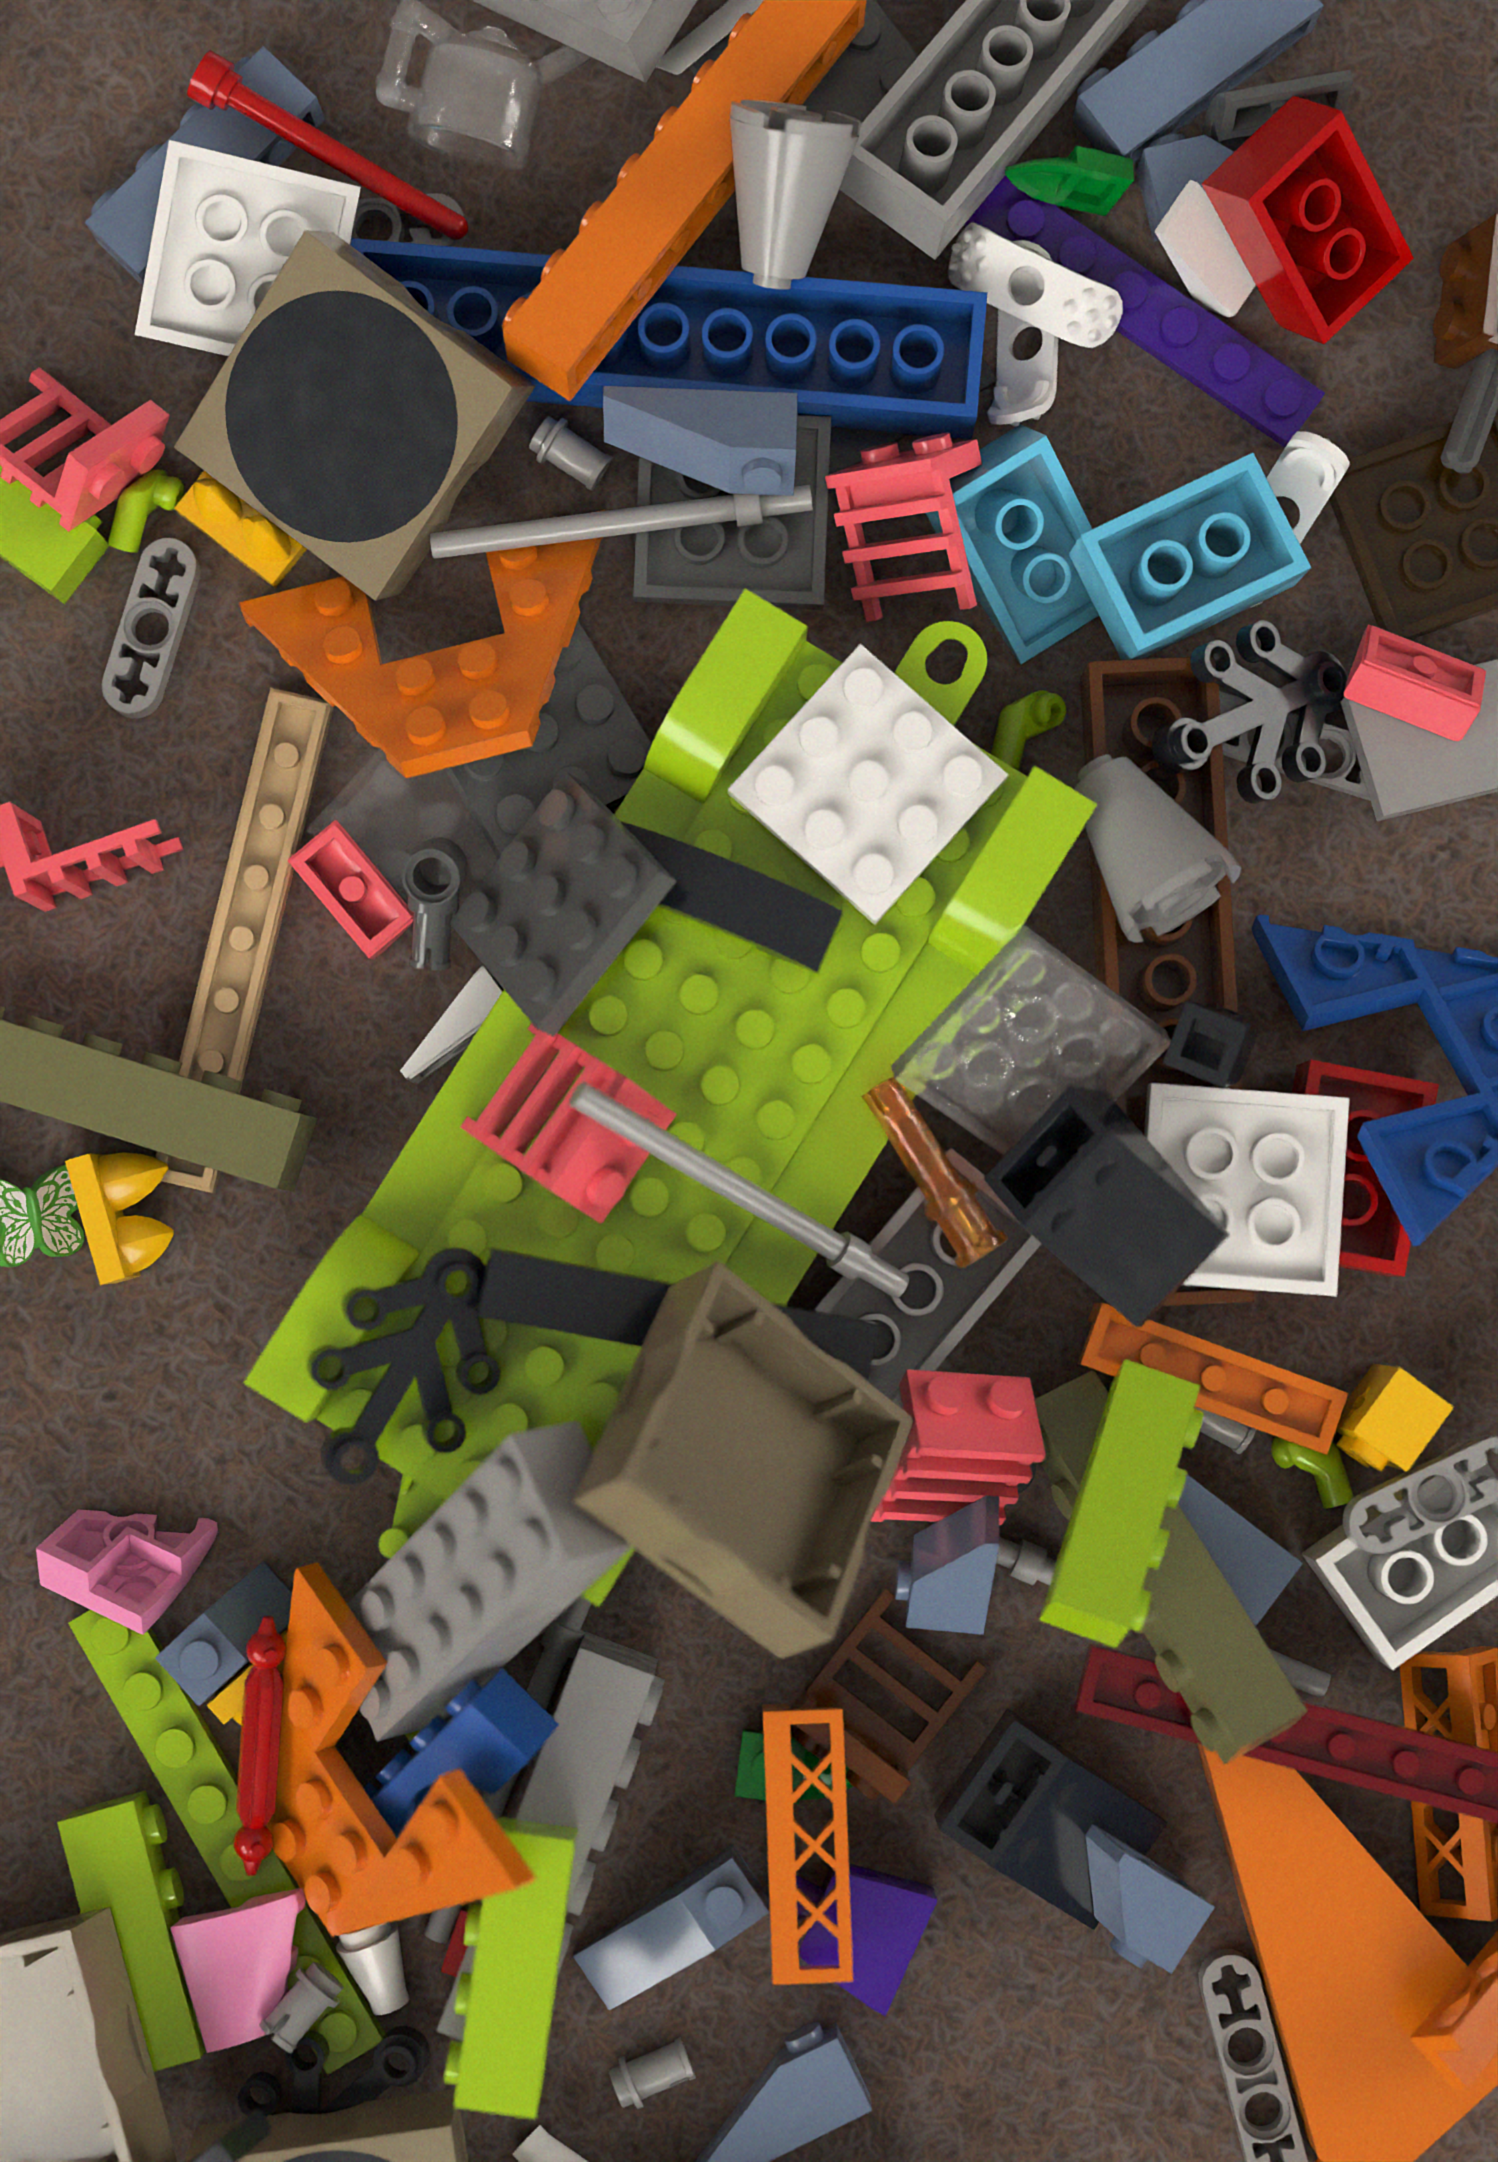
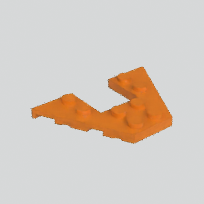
(448, 701)
(324, 1819)

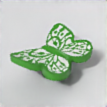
(39, 1218)

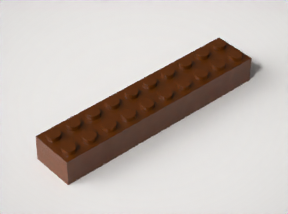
(1196, 960)

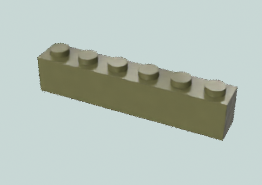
(153, 1103)
(1193, 1618)

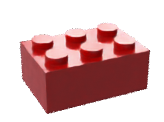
(1308, 219)
(1370, 1229)

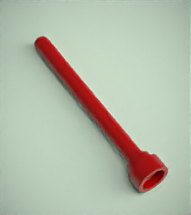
(218, 85)

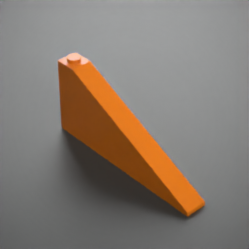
(1341, 1968)

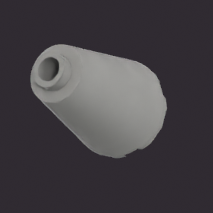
(786, 183)
(1149, 849)

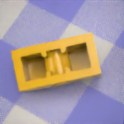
(1389, 1419)

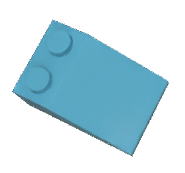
(1017, 540)

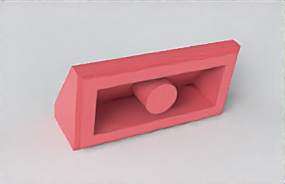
(1415, 683)
(353, 889)

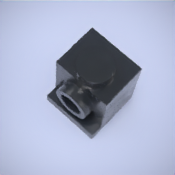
(1211, 1043)

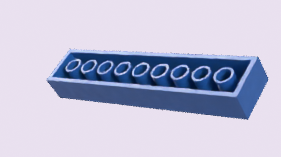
(846, 347)

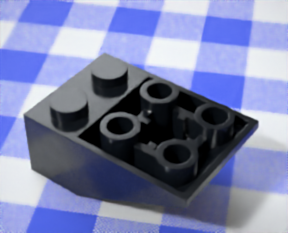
(1106, 1203)
(1028, 1814)

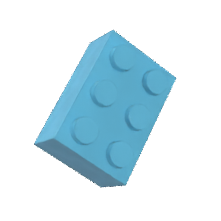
(1189, 559)

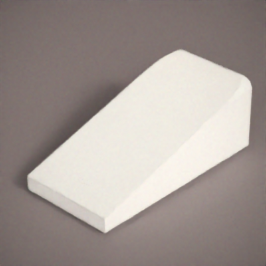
(1204, 253)
(455, 1027)

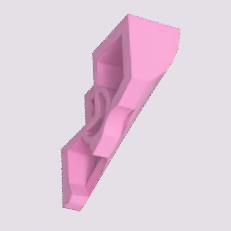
(122, 1564)
(238, 1964)

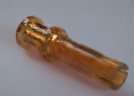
(947, 1196)

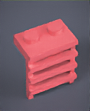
(93, 471)
(903, 485)
(39, 875)
(572, 1152)
(965, 1443)

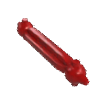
(259, 1745)

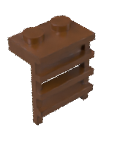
(1469, 297)
(874, 1747)

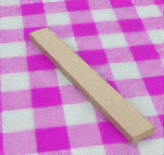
(252, 901)

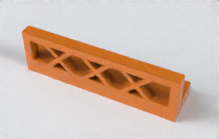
(1229, 1381)
(1474, 1720)
(781, 1845)
(1463, 2026)

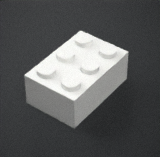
(1421, 1589)

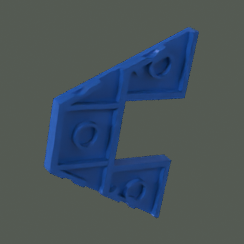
(1435, 1152)

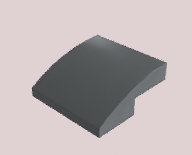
(1241, 112)

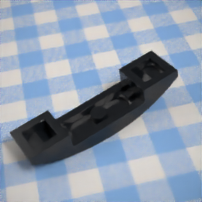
(743, 902)

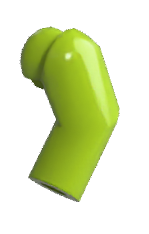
(139, 501)
(1025, 720)
(1327, 1469)

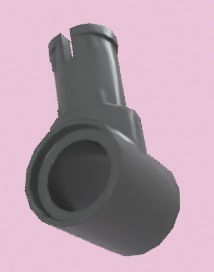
(433, 903)

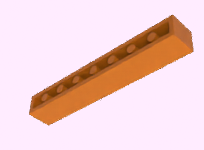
(669, 192)

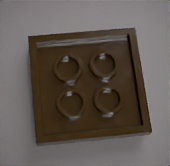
(1422, 532)

